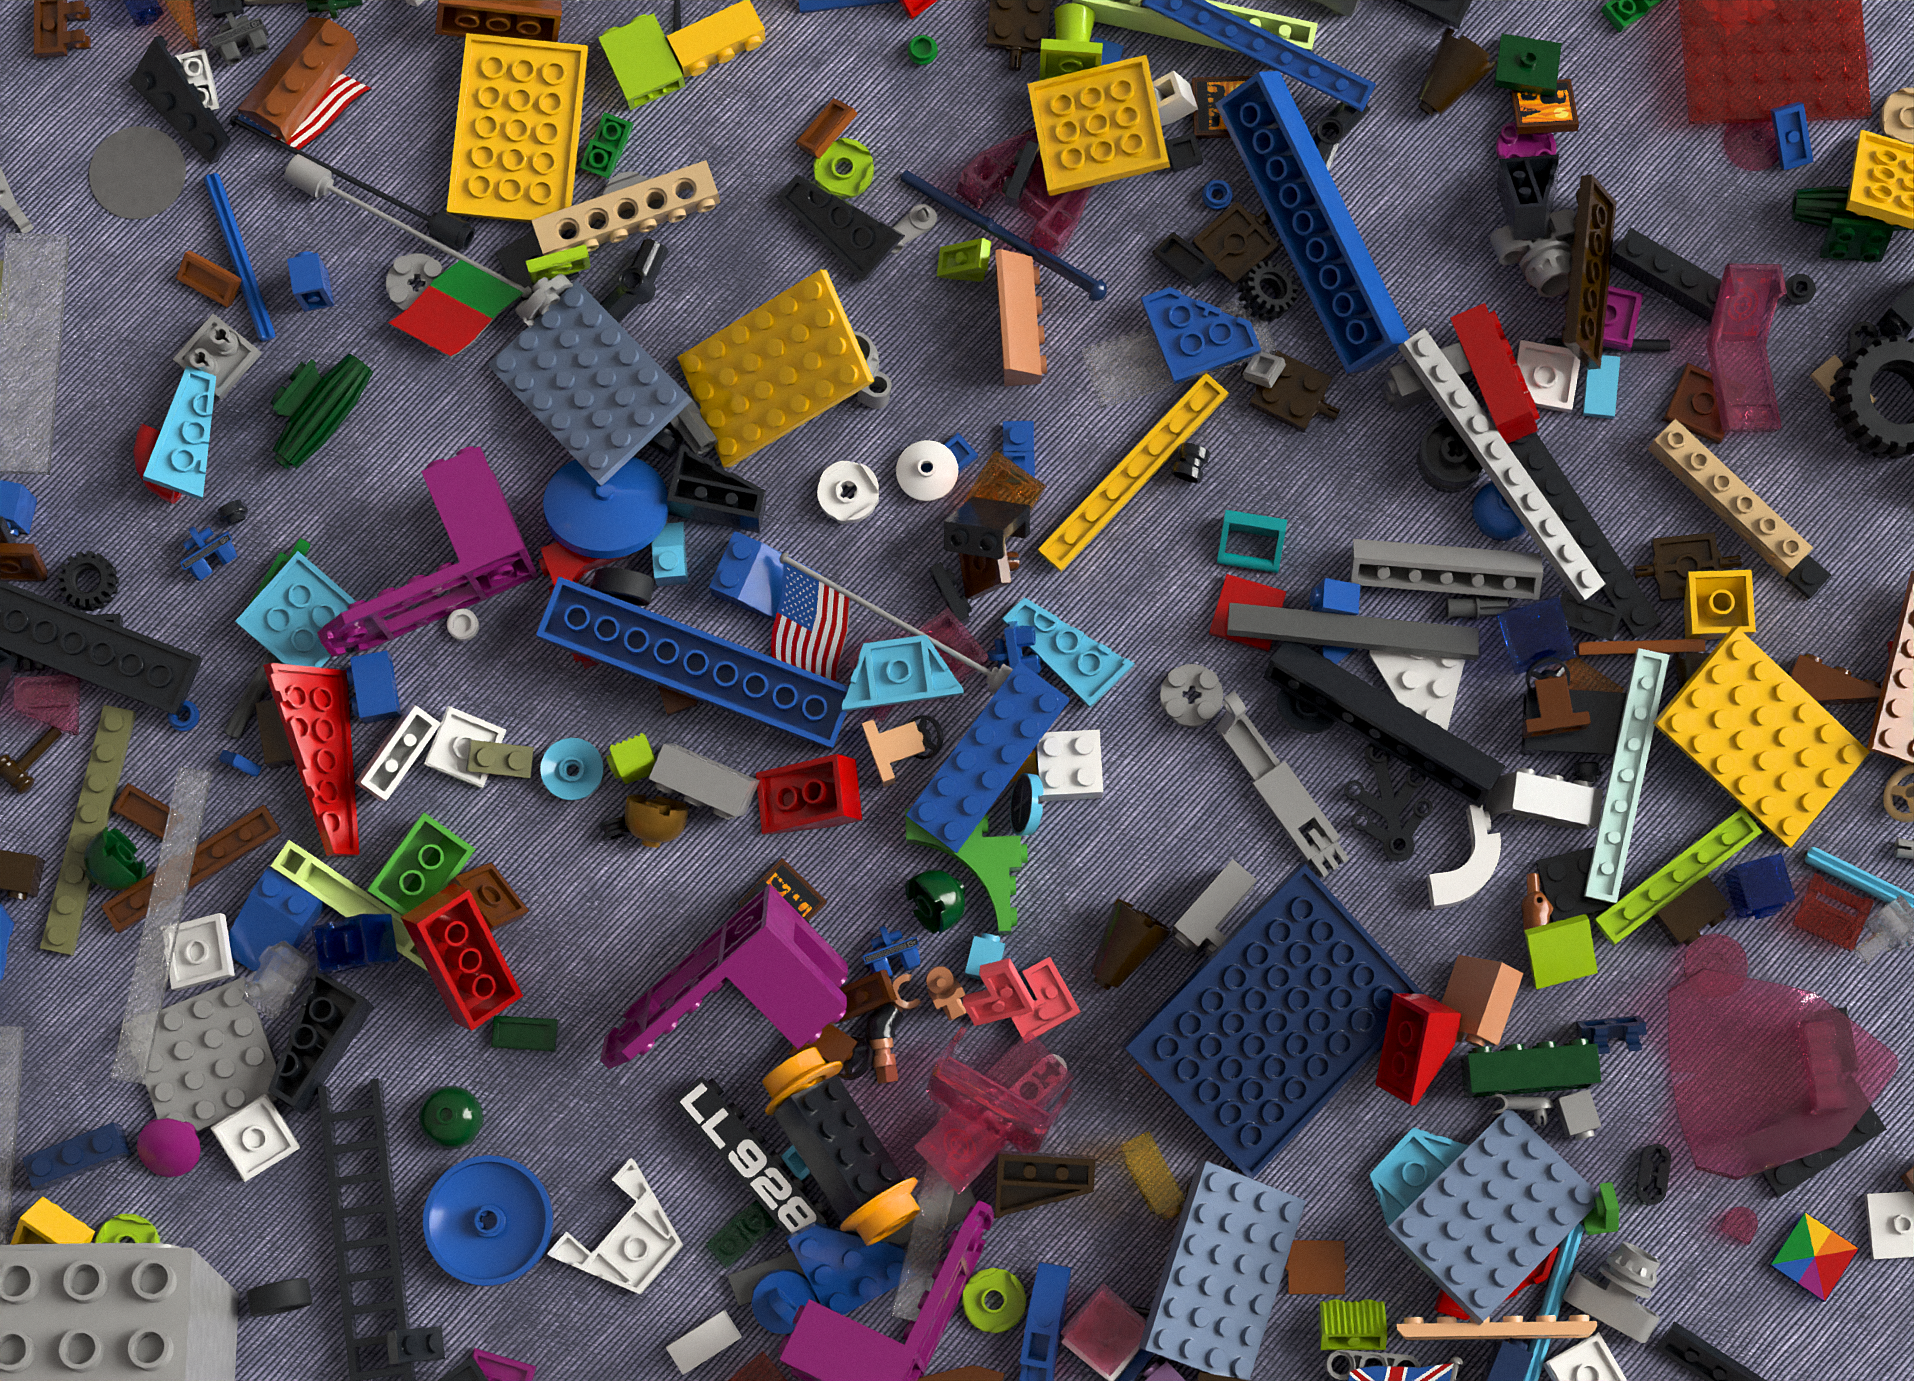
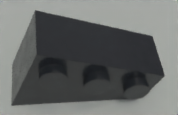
(1528, 193)
(713, 495)

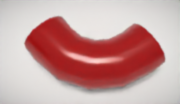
(143, 448)

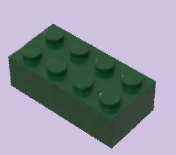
(1530, 1070)

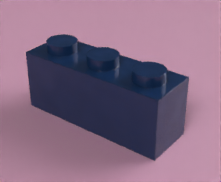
(77, 1156)

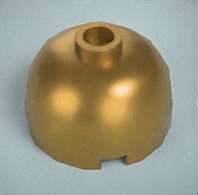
(655, 819)

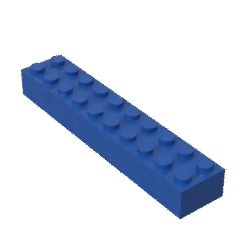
(1313, 221)
(693, 663)

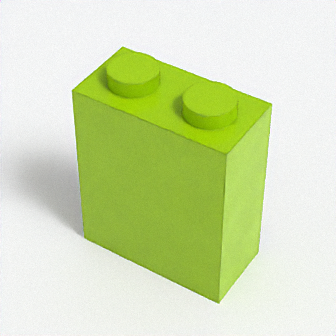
(641, 61)

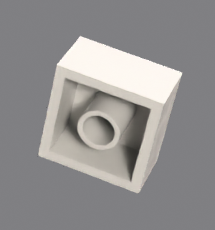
(1070, 765)

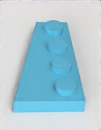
(183, 443)
(1074, 658)

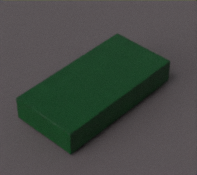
(524, 1033)

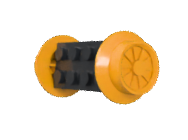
(840, 1147)

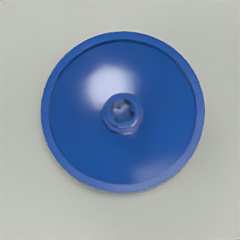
(606, 518)
(488, 1220)

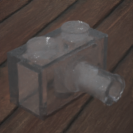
(1889, 929)
(277, 979)

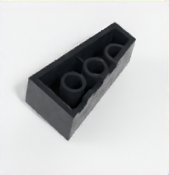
(317, 1040)

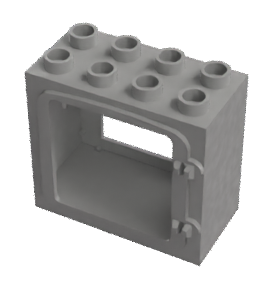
(114, 1314)

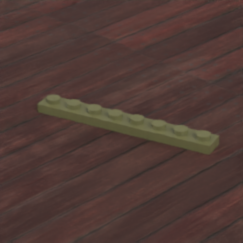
(90, 818)

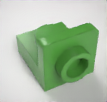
(1605, 1214)

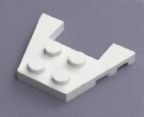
(637, 1244)

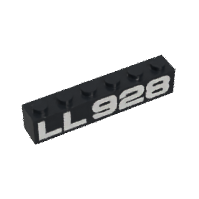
(747, 1157)

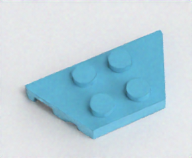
(899, 673)
(1411, 1170)

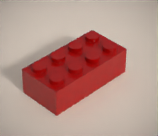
(1496, 372)
(462, 956)

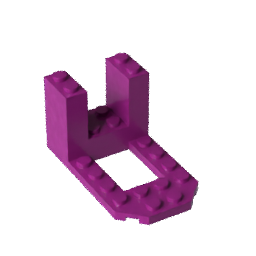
(487, 549)
(767, 956)
(840, 1349)

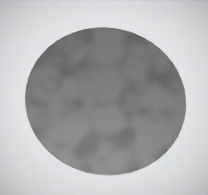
(137, 172)

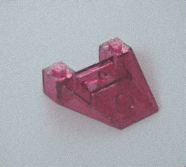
(1055, 214)

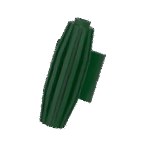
(1848, 233)
(316, 407)

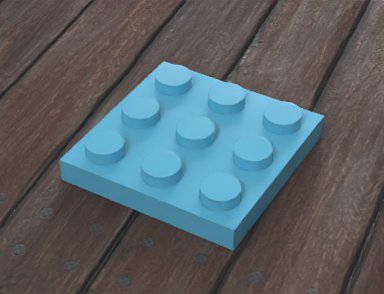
(293, 611)

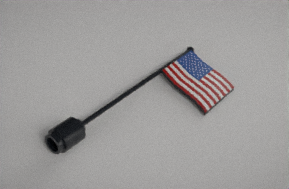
(341, 94)

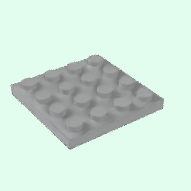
(209, 1057)

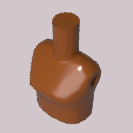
(1535, 906)

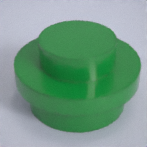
(922, 50)

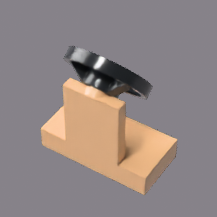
(900, 744)

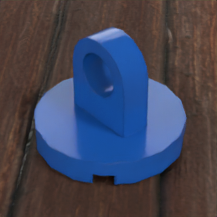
(778, 1299)

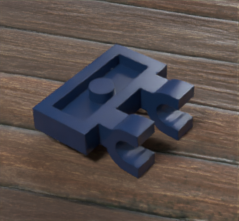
(1623, 1028)

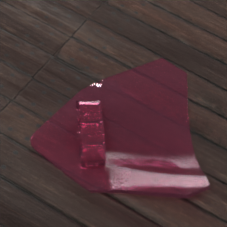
(1766, 1072)

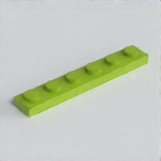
(1677, 876)

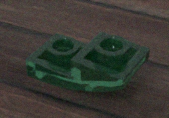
(741, 1234)

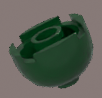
(112, 861)
(938, 899)
(451, 1117)

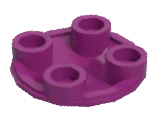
(1515, 145)
(168, 1147)

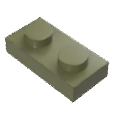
(499, 759)

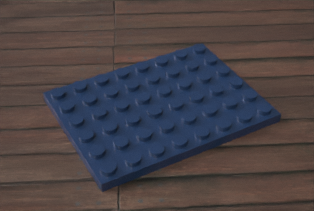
(1272, 1021)

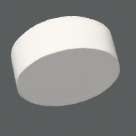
(462, 624)

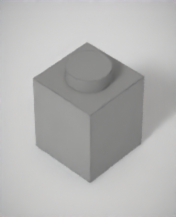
(1578, 1115)

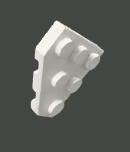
(1421, 682)

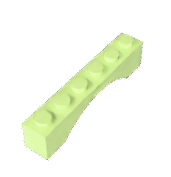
(340, 893)

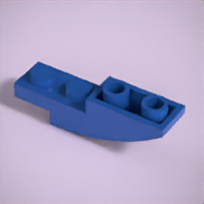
(1044, 1322)

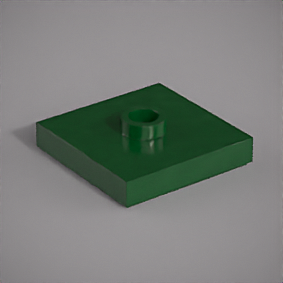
(1527, 64)

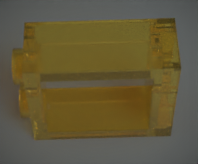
(1152, 1176)

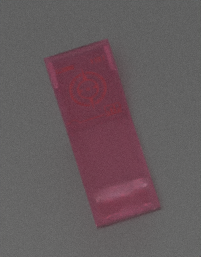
(1739, 347)
(963, 1148)

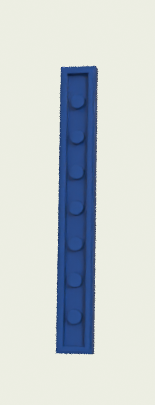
(1268, 49)

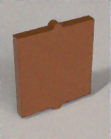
(1316, 1267)

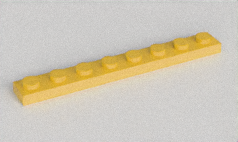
(1133, 472)

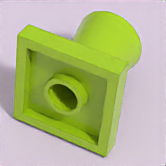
(1072, 46)

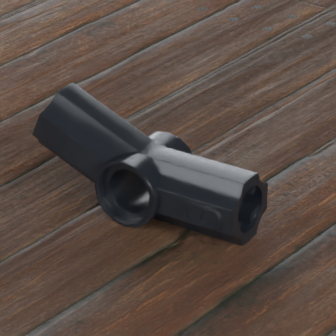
(1342, 121)
(642, 272)

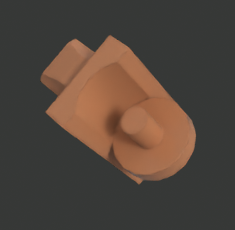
(945, 991)

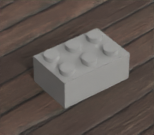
(703, 781)

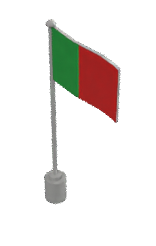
(455, 304)

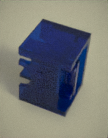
(1759, 887)
(354, 943)

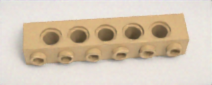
(635, 197)
(1730, 498)

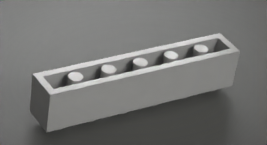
(1446, 569)

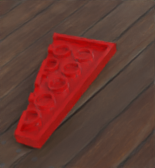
(318, 729)

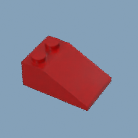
(809, 795)
(1415, 1045)

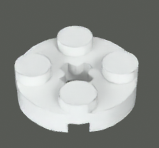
(853, 475)

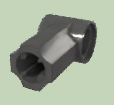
(694, 429)

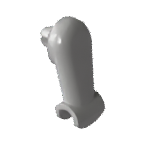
(917, 222)
(1529, 1104)

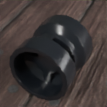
(1190, 464)

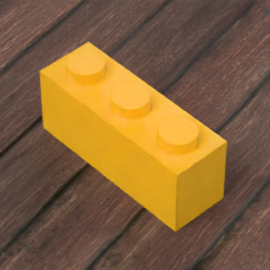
(716, 38)

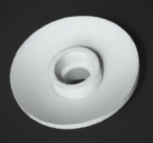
(928, 485)

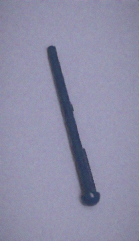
(1096, 288)

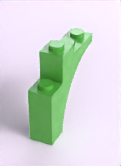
(988, 860)

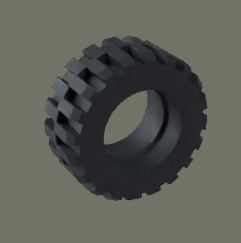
(1854, 402)

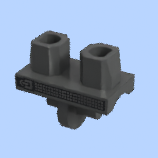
(238, 34)

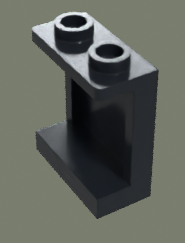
(984, 525)

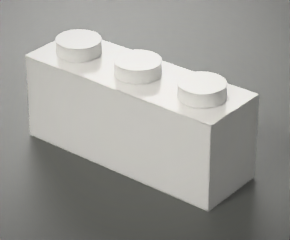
(397, 753)

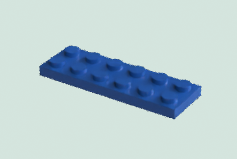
(987, 757)

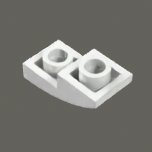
(198, 71)
(703, 1342)

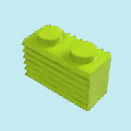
(631, 759)
(1352, 1325)

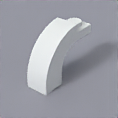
(1459, 885)

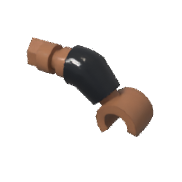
(881, 1031)

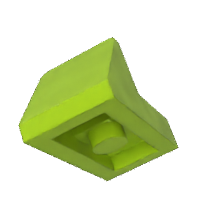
(964, 260)

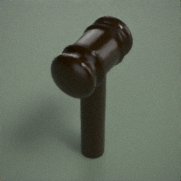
(14, 772)

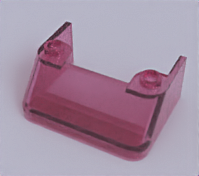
(990, 1103)

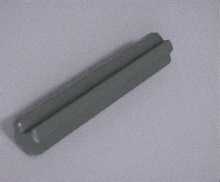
(252, 695)

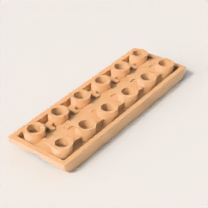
(1511, 1327)

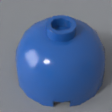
(1495, 515)

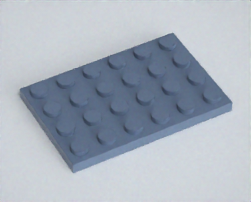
(589, 383)
(1493, 1215)
(1222, 1272)

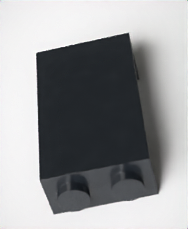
(1600, 736)

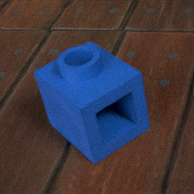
(1335, 597)

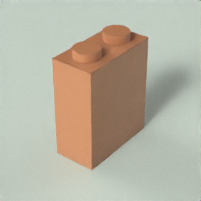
(1484, 997)

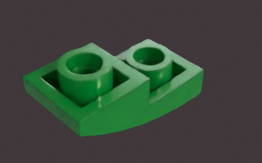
(1627, 12)
(607, 145)

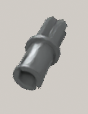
(1475, 607)

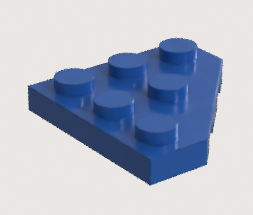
(1196, 334)
(843, 1267)

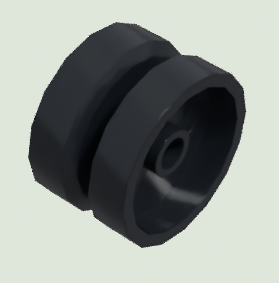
(1438, 467)

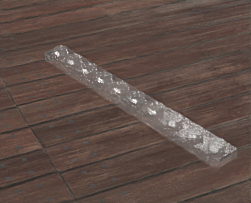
(161, 925)

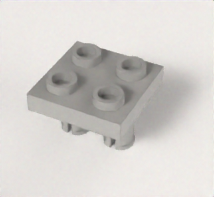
(219, 352)

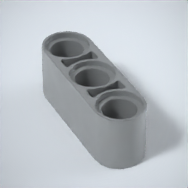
(1357, 1359)

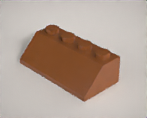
(501, 18)
(300, 77)

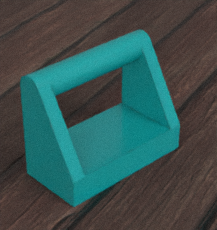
(1254, 525)

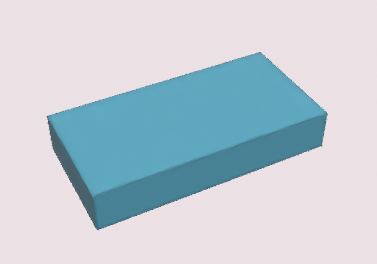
(1601, 389)

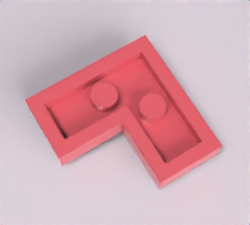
(1004, 995)
(1053, 1001)

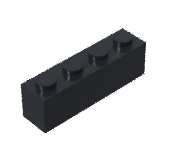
(1667, 274)

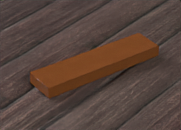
(1630, 647)

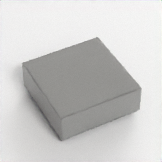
(1264, 369)

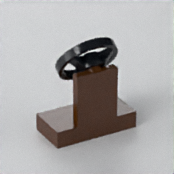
(1553, 702)
(838, 1046)

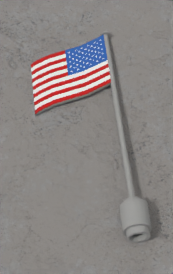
(815, 622)

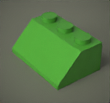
(420, 865)

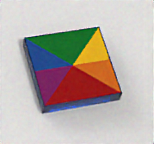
(1813, 1256)

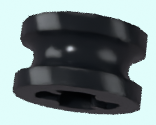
(614, 829)

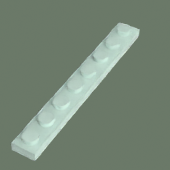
(1626, 776)

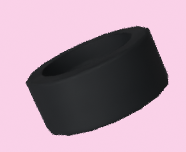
(624, 585)
(279, 1297)

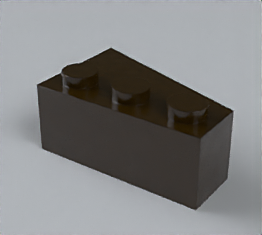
(1040, 1179)

